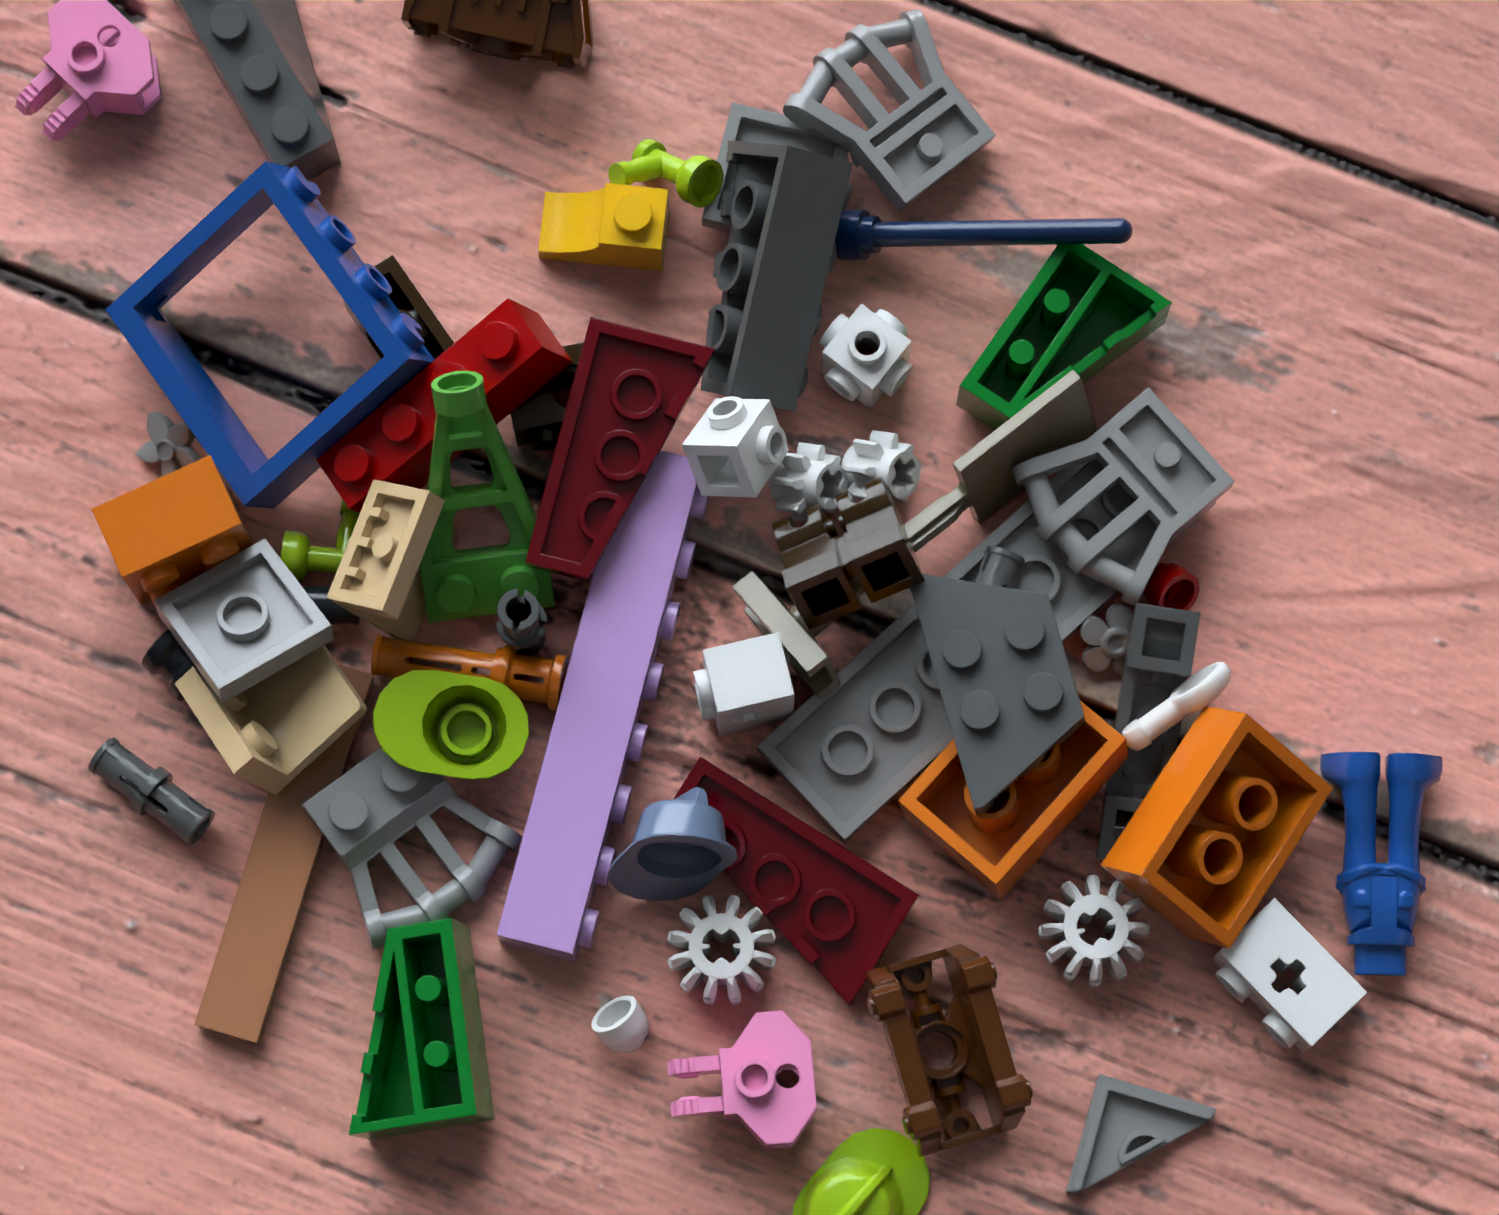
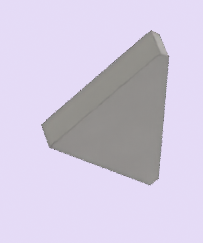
(1126, 1126)

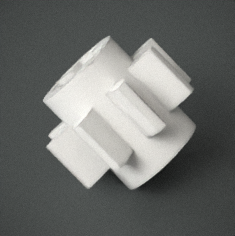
(881, 458)
(808, 480)

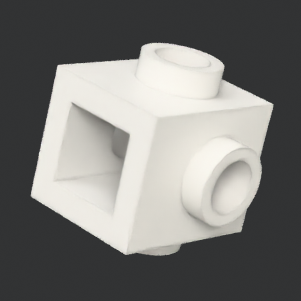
(866, 375)
(735, 447)

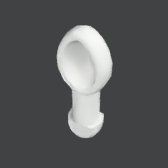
(1185, 700)

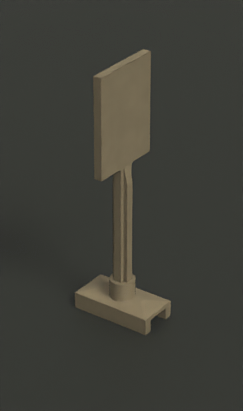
(985, 486)

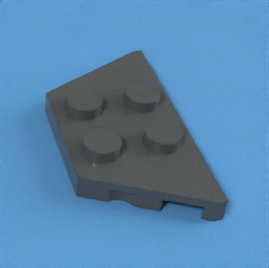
(998, 678)

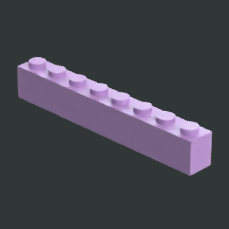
(599, 717)

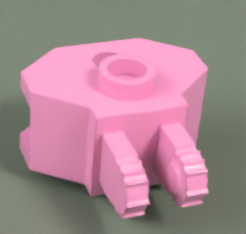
(97, 62)
(749, 1081)

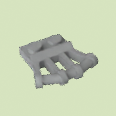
(918, 140)
(1153, 462)
(380, 804)

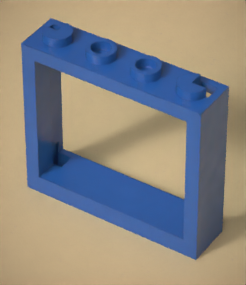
(191, 390)

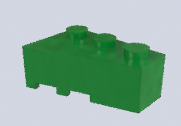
(1070, 318)
(426, 1036)

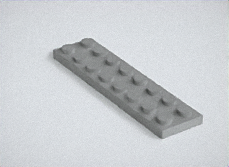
(888, 713)

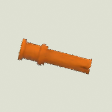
(395, 658)

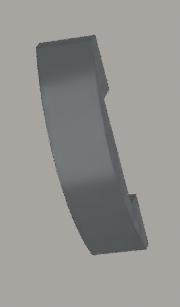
(1154, 666)

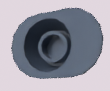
(674, 850)

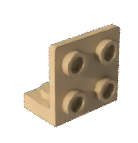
(383, 557)
(279, 722)

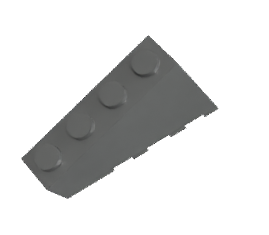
(269, 76)
(773, 269)

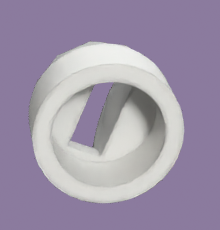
(621, 1024)

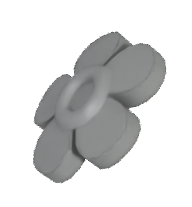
(1108, 641)

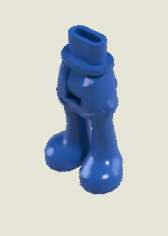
(1381, 897)

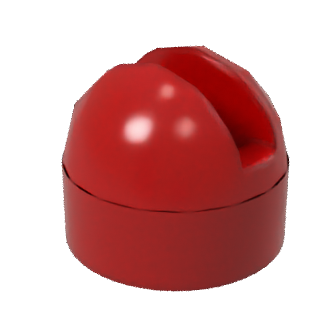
(1172, 587)

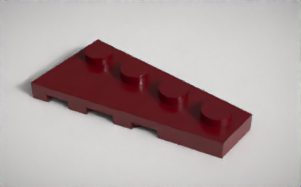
(613, 428)
(809, 886)

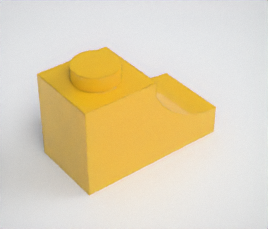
(607, 227)

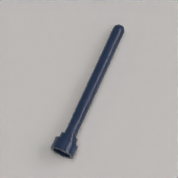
(865, 235)

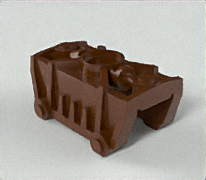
(509, 27)
(978, 1043)

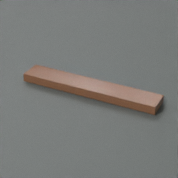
(272, 895)

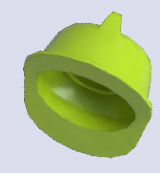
(450, 724)
(868, 1175)

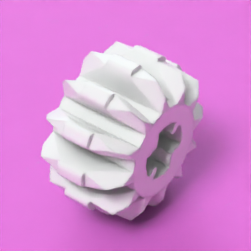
(1103, 951)
(721, 972)

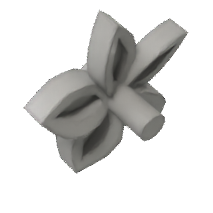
(169, 444)

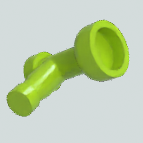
(696, 179)
(303, 557)

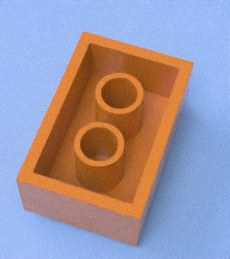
(1026, 816)
(1217, 826)

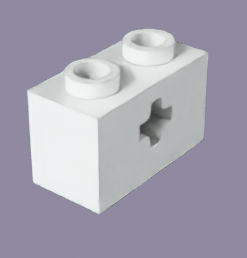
(745, 684)
(1321, 982)

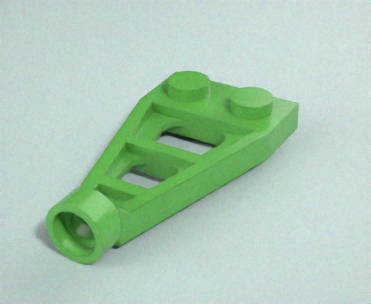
(475, 579)

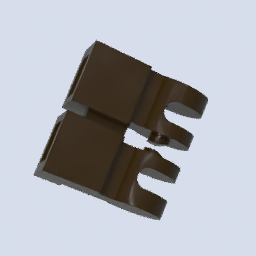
(823, 568)

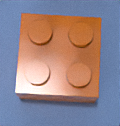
(172, 529)

